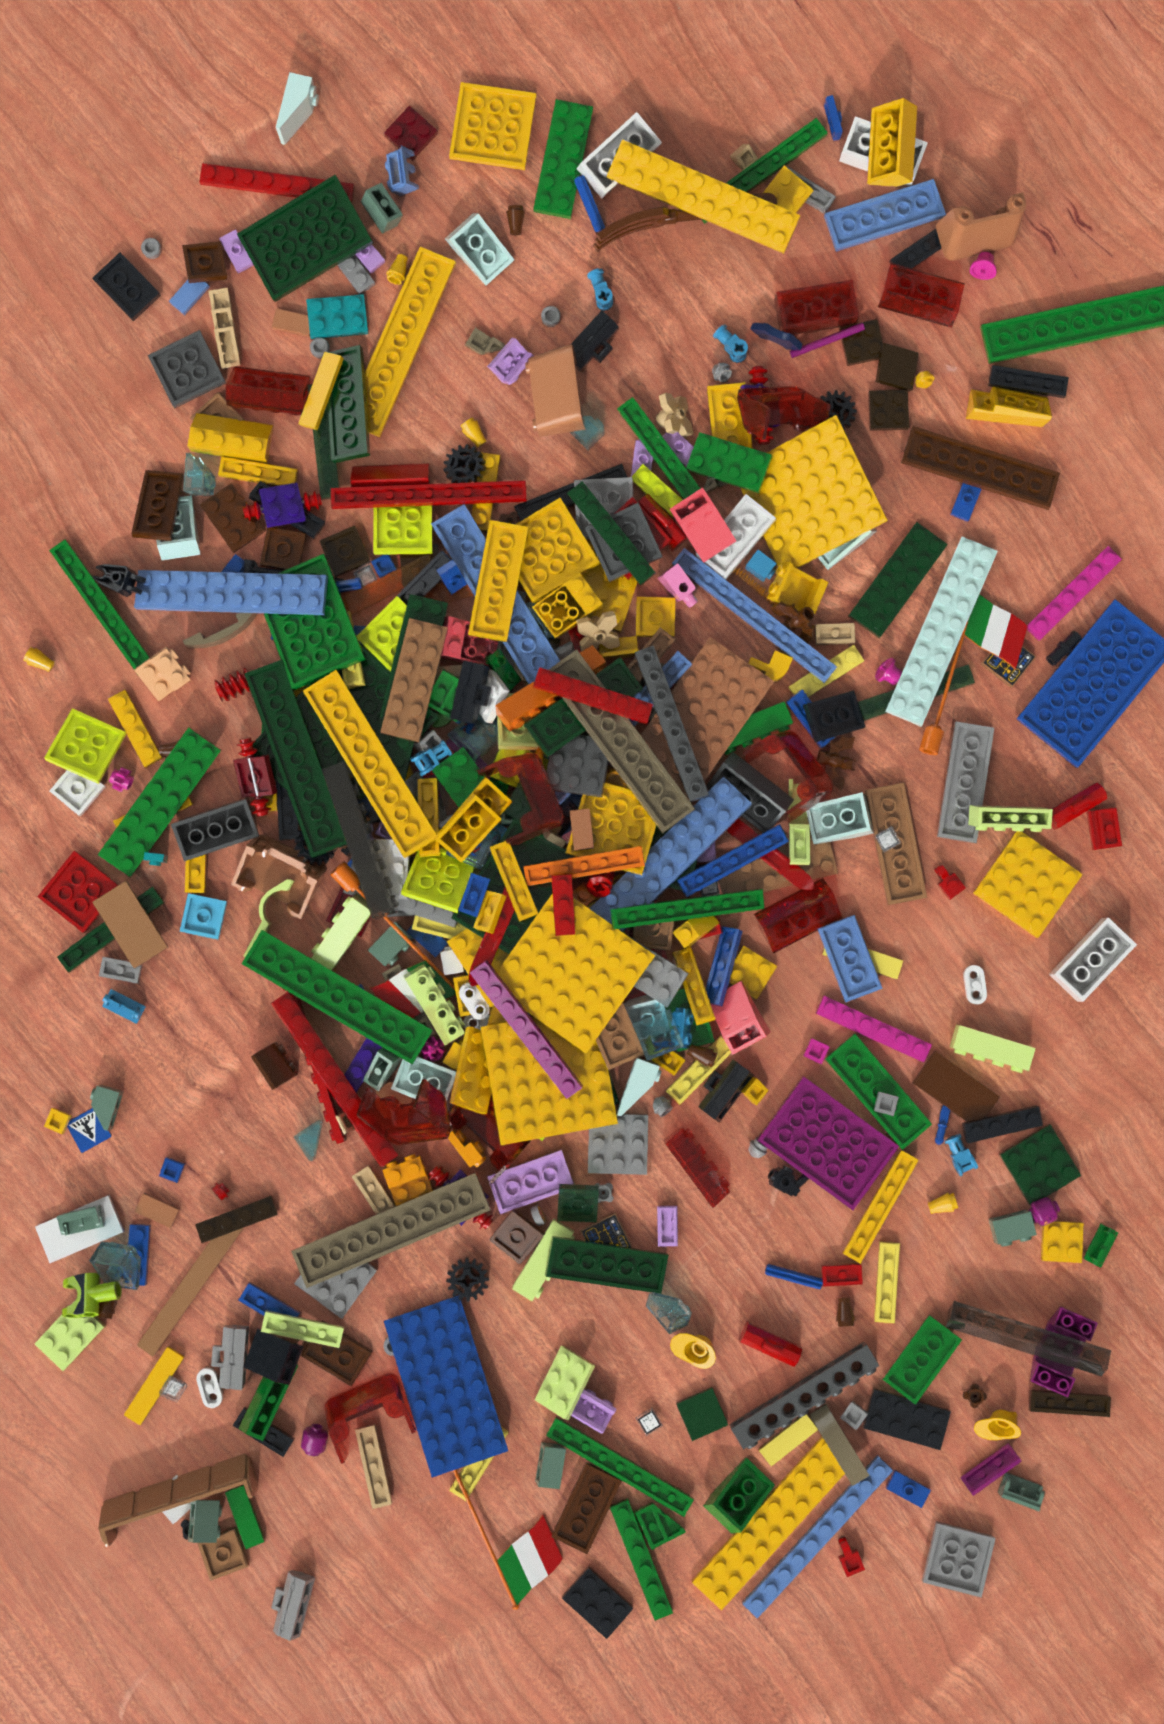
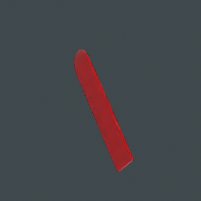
(774, 859)
(491, 942)

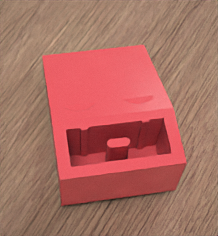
(702, 525)
(462, 647)
(739, 1019)

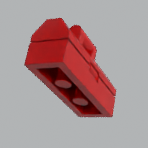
(664, 521)
(1077, 805)
(770, 1344)

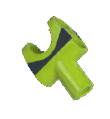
(89, 1294)

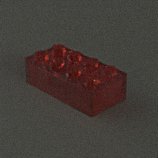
(816, 307)

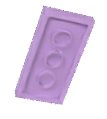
(530, 1181)

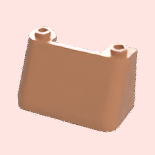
(966, 237)
(555, 392)
(271, 863)

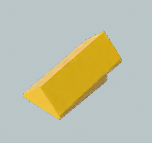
(1008, 407)
(473, 820)

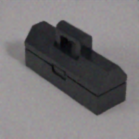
(592, 337)
(470, 692)
(726, 1092)

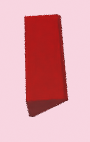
(390, 475)

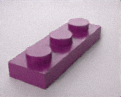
(990, 1469)

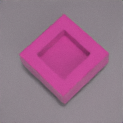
(816, 1051)

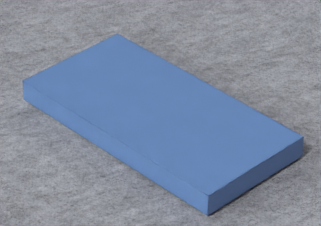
(849, 958)

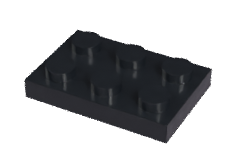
(126, 286)
(834, 716)
(597, 1602)

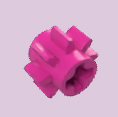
(121, 779)
(433, 1049)

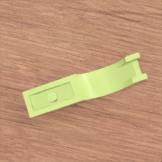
(798, 832)
(265, 924)

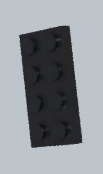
(905, 1420)

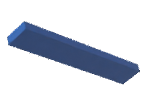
(732, 860)

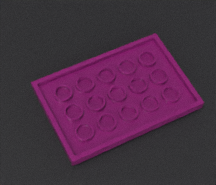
(827, 1143)

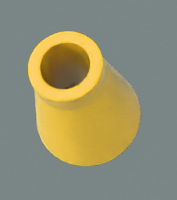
(397, 271)
(473, 431)
(36, 658)
(944, 1203)

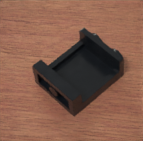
(273, 1357)

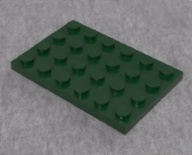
(305, 238)
(527, 853)

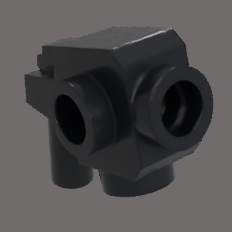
(784, 1180)

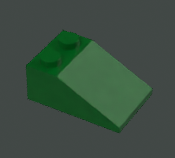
(739, 1496)

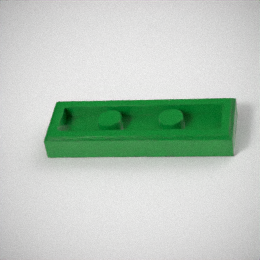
(245, 1517)

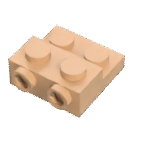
(163, 673)

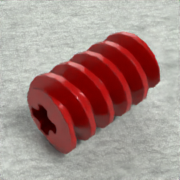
(233, 685)
(600, 884)

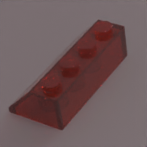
(921, 295)
(267, 390)
(798, 915)
(696, 1166)

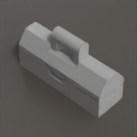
(235, 1352)
(294, 1604)

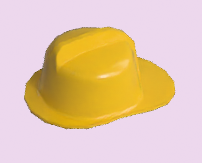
(694, 1349)
(999, 1426)

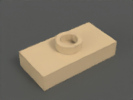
(835, 634)

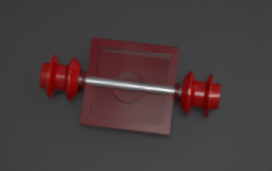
(254, 776)

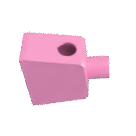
(672, 579)

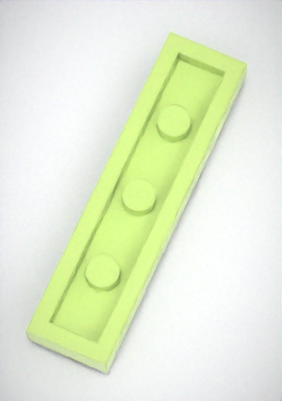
(302, 1329)

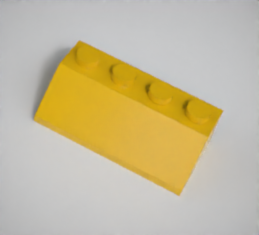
(892, 143)
(230, 438)

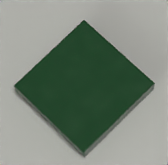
(702, 1414)

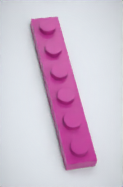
(1073, 593)
(873, 1029)

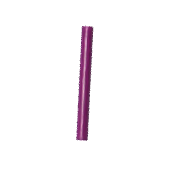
(827, 340)

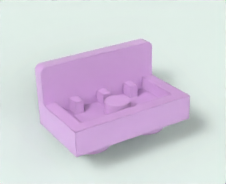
(510, 362)
(593, 1411)

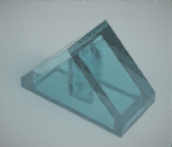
(309, 1139)

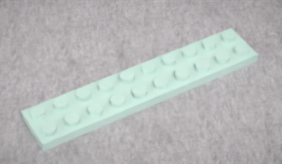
(941, 631)

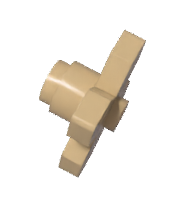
(673, 415)
(598, 631)

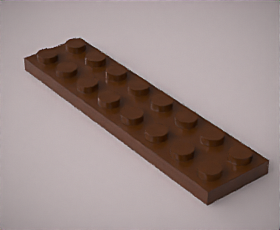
(980, 468)

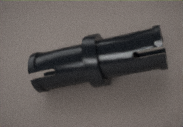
(1063, 648)

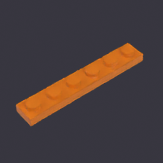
(585, 865)

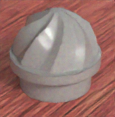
(721, 372)
(662, 1106)
(757, 1149)

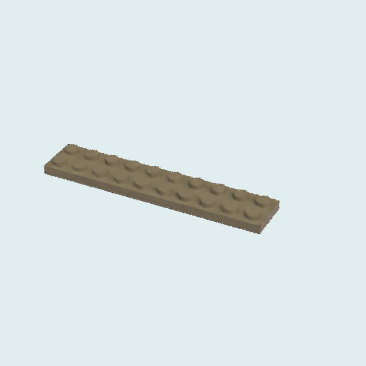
(627, 752)
(391, 1230)

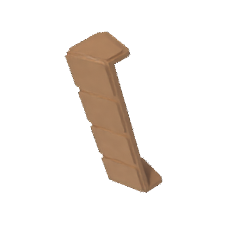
(175, 1493)

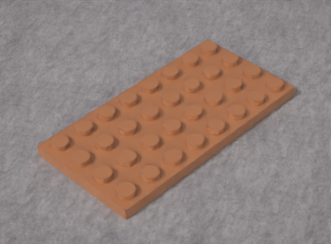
(713, 704)

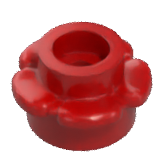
(220, 1191)

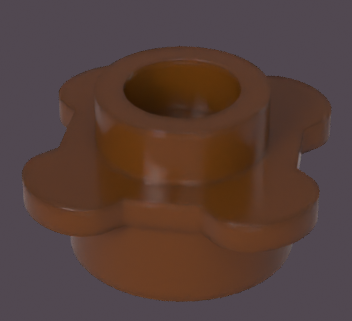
(511, 517)
(980, 1396)

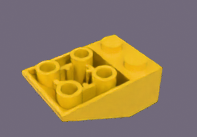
(567, 604)

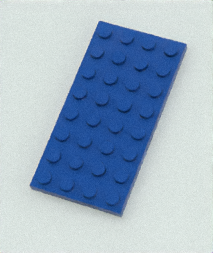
(1095, 684)
(445, 1386)

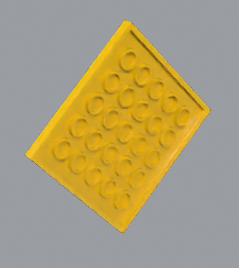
(816, 495)
(574, 979)
(529, 1101)

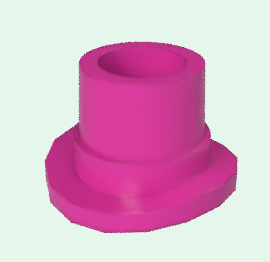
(983, 267)
(888, 672)

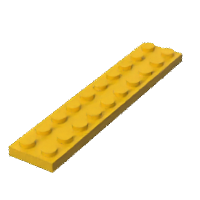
(703, 196)
(404, 334)
(370, 764)
(769, 1525)

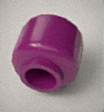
(1044, 1211)
(314, 1440)

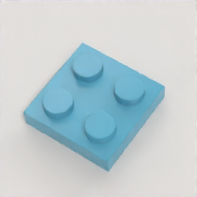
(203, 916)

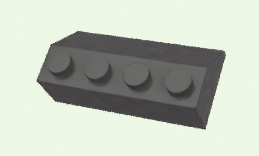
(766, 798)
(215, 829)

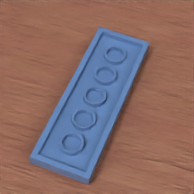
(884, 215)

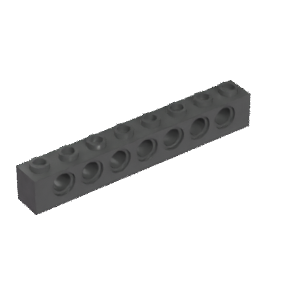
(671, 724)
(807, 1385)

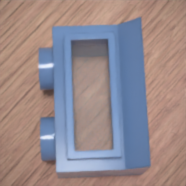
(399, 171)

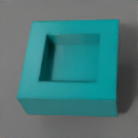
(155, 859)

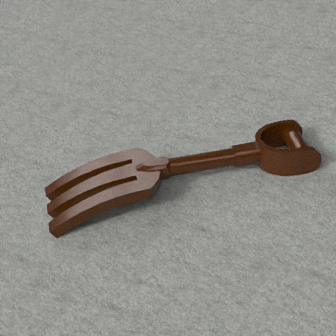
(651, 219)

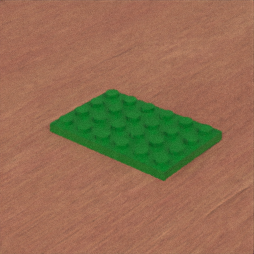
(315, 643)

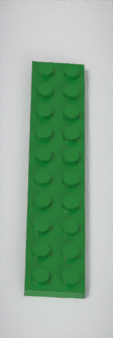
(1073, 325)
(337, 997)

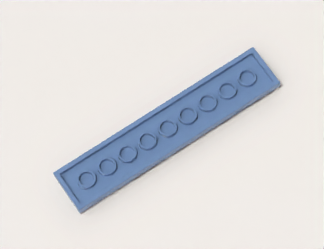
(466, 547)
(232, 592)
(677, 849)

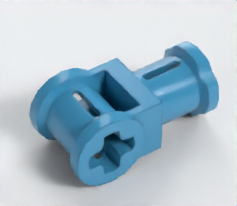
(601, 289)
(731, 343)
(430, 757)
(961, 1156)

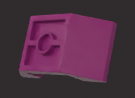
(1057, 1375)

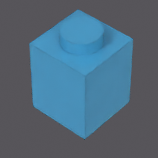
(761, 566)

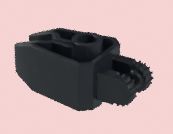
(119, 579)

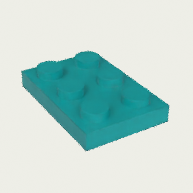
(337, 316)

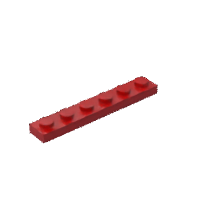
(592, 695)

